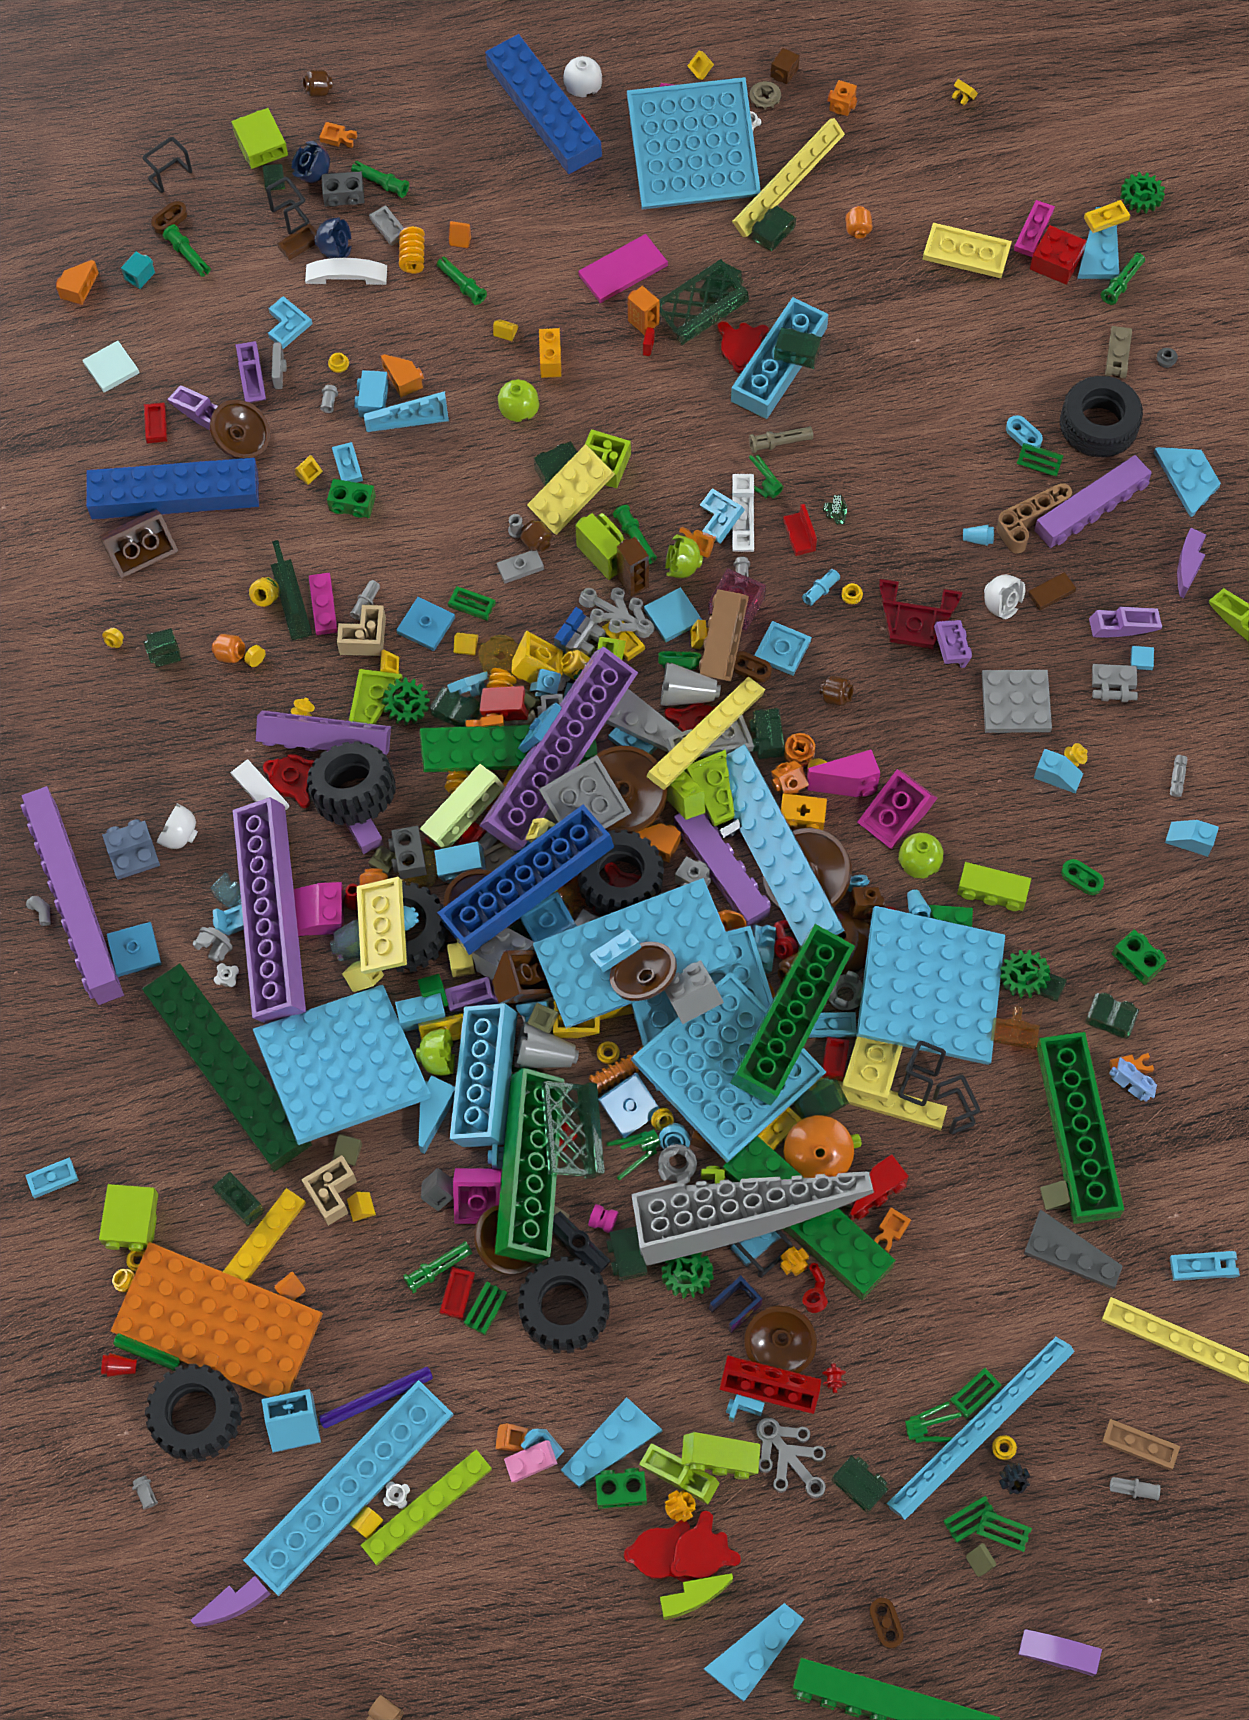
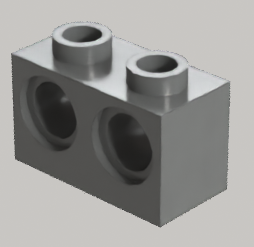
(343, 188)
(412, 852)

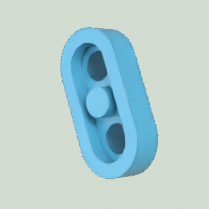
(1025, 433)

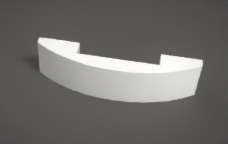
(346, 268)
(744, 527)

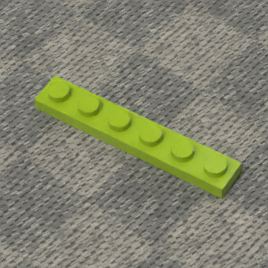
(426, 1507)

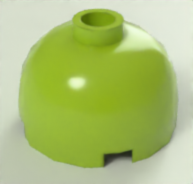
(518, 400)
(683, 557)
(921, 855)
(436, 1052)

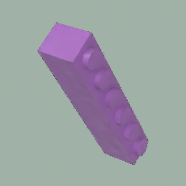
(1093, 501)
(317, 732)
(724, 869)

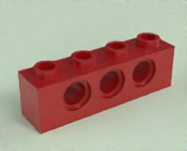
(770, 1384)

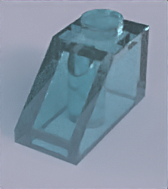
(347, 942)

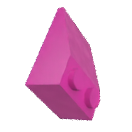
(846, 776)
(897, 809)
(319, 908)

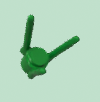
(770, 485)
(647, 1142)
(917, 1426)

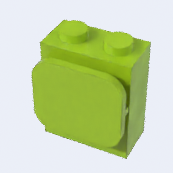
(259, 138)
(599, 542)
(129, 1217)

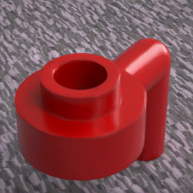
(787, 942)
(815, 1298)

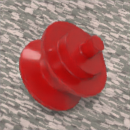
(834, 1378)

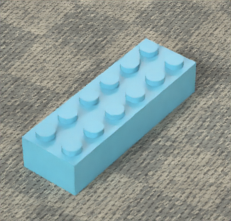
(767, 379)
(483, 1075)

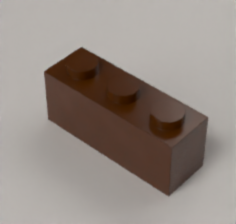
(632, 566)

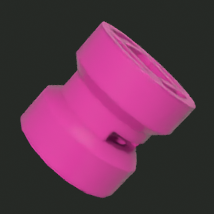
(607, 1222)

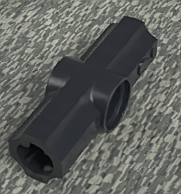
(589, 1253)

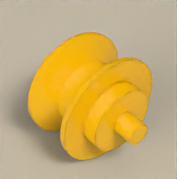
(302, 707)
(1076, 754)

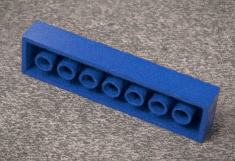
(543, 104)
(172, 488)
(526, 879)

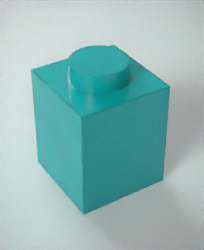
(138, 269)

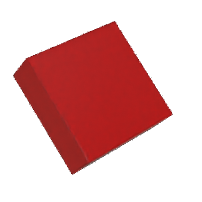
(648, 341)

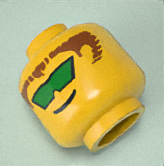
(264, 591)
(574, 663)

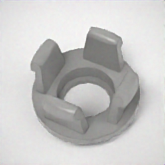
(218, 939)
(851, 981)
(683, 1174)

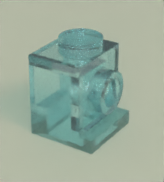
(226, 891)

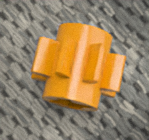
(794, 1261)
(680, 1505)

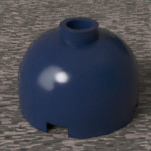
(311, 162)
(333, 238)

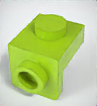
(713, 1173)

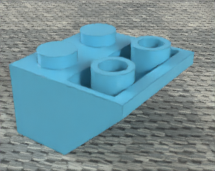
(291, 1420)

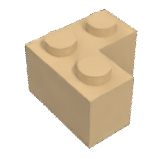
(365, 637)
(326, 1184)

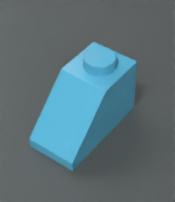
(1058, 771)
(1192, 836)

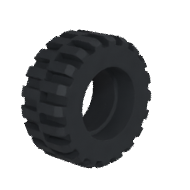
(357, 802)
(628, 849)
(435, 933)
(557, 1274)
(176, 1386)

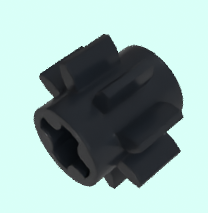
(1014, 1478)

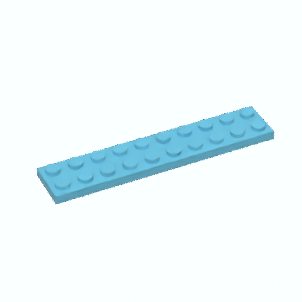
(777, 849)
(348, 1488)

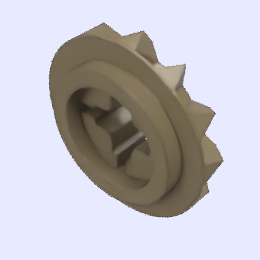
(766, 88)

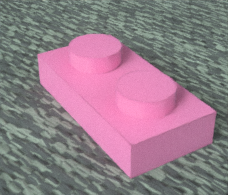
(530, 1461)

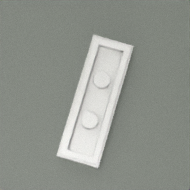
(255, 784)

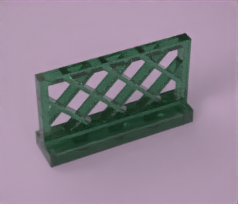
(713, 313)
(290, 596)
(588, 1130)

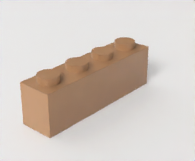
(723, 635)

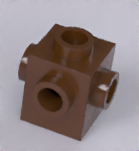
(863, 900)

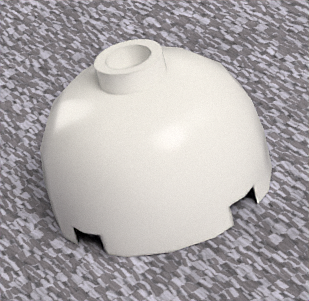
(582, 76)
(1003, 595)
(178, 828)

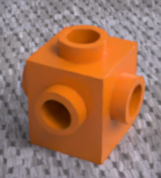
(842, 98)
(789, 778)

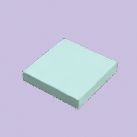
(111, 366)

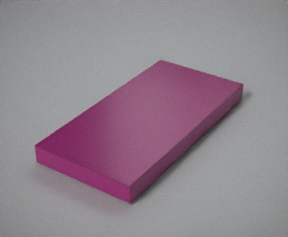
(622, 268)

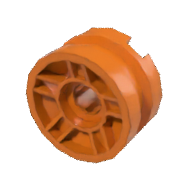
(801, 741)

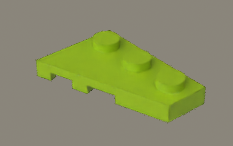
(368, 695)
(713, 778)

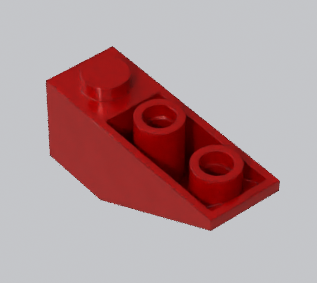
(885, 1179)

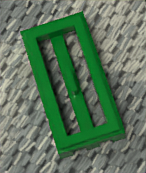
(1021, 461)
(475, 611)
(495, 1290)
(961, 1406)
(952, 1530)
(1023, 1538)

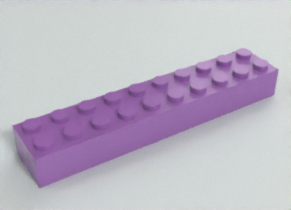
(562, 747)
(71, 896)
(269, 911)

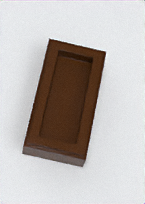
(298, 242)
(1052, 591)

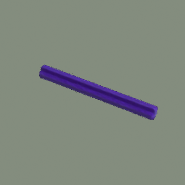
(374, 1397)

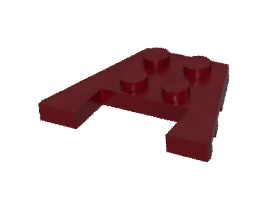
(914, 623)

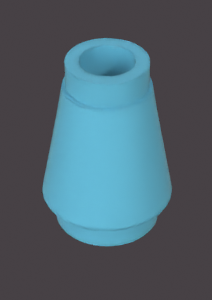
(980, 535)
(917, 904)

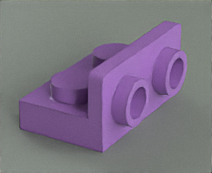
(953, 642)

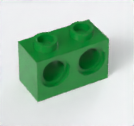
(352, 494)
(1135, 960)
(621, 1496)

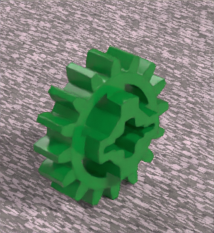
(1142, 192)
(397, 701)
(1023, 971)
(687, 1273)

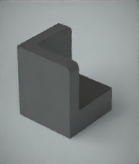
(437, 1189)

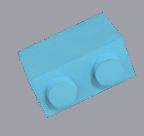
(372, 392)
(459, 859)
(419, 1010)

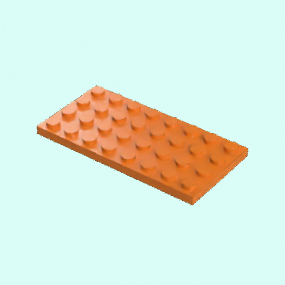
(217, 1321)

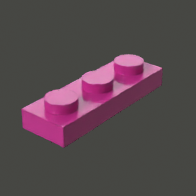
(1034, 228)
(323, 604)

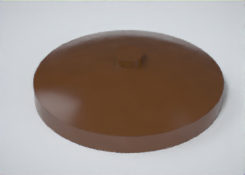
(629, 771)
(828, 861)

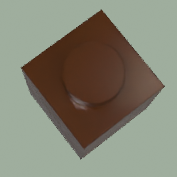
(784, 66)

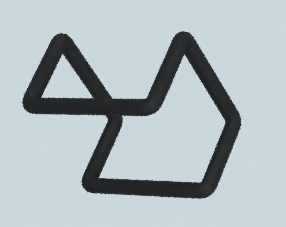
(188, 167)
(294, 205)
(909, 1071)
(969, 1113)
(762, 1272)

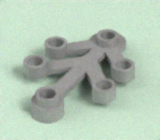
(639, 624)
(788, 1454)

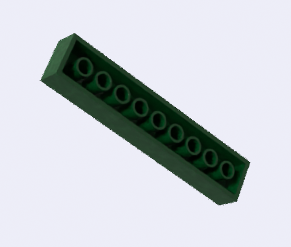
(225, 1065)

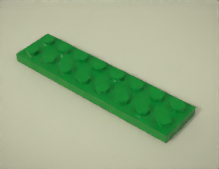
(468, 747)

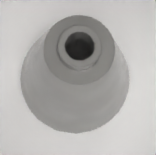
(687, 687)
(543, 1050)

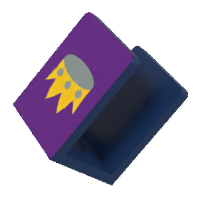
(756, 1303)

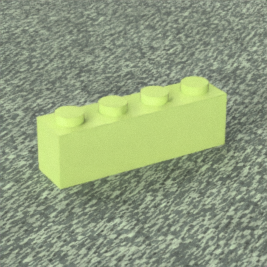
(462, 807)

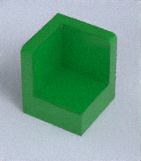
(432, 985)

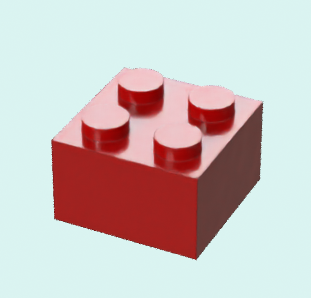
(1058, 254)

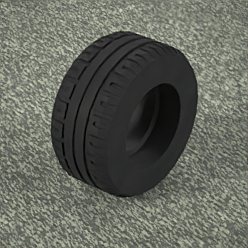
(1107, 394)

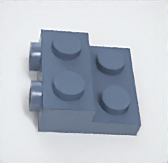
(131, 849)

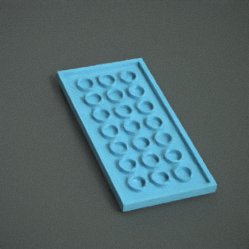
(678, 918)

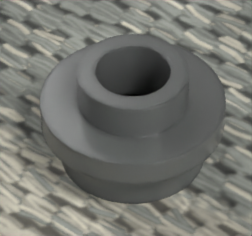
(1166, 362)

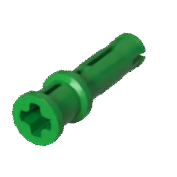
(387, 181)
(181, 244)
(467, 285)
(1115, 290)
(631, 527)
(415, 1280)

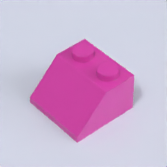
(474, 1193)

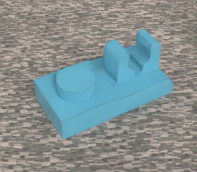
(473, 684)
(765, 943)

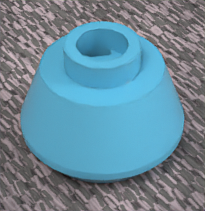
(674, 1134)

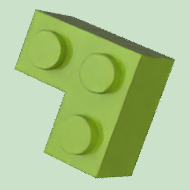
(612, 451)

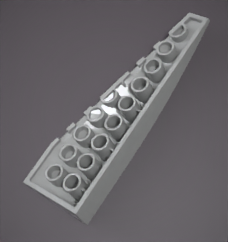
(705, 1216)

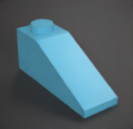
(434, 1110)

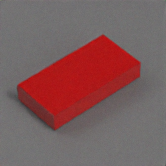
(155, 423)
(835, 1058)
(457, 1293)

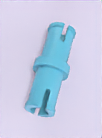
(821, 587)

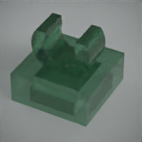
(837, 509)

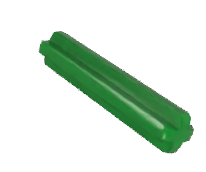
(146, 1352)

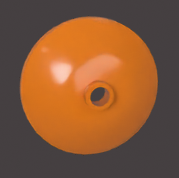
(817, 1133)

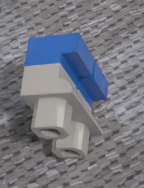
(577, 633)

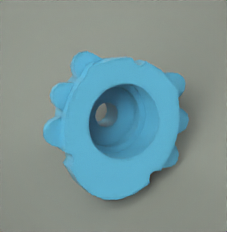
(858, 881)
(410, 917)

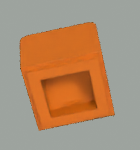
(459, 234)
(290, 1287)
(510, 1437)

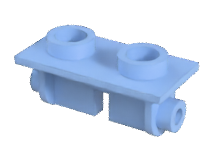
(1142, 1086)

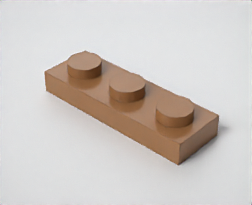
(1140, 1444)

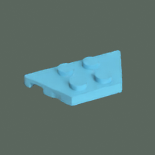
(1189, 475)

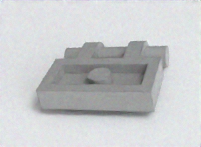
(1114, 676)

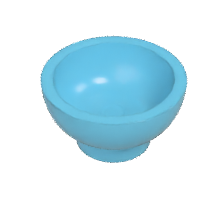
(527, 1008)

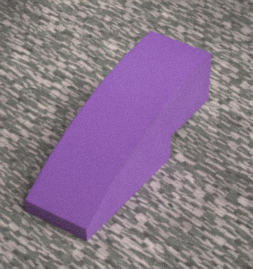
(250, 372)
(193, 405)
(1190, 560)
(1124, 622)
(366, 835)
(471, 994)
(231, 1603)
(1060, 1652)

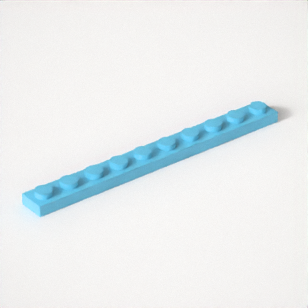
(980, 1428)

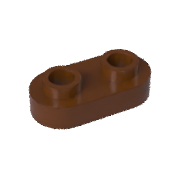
(167, 216)
(751, 666)
(886, 1623)

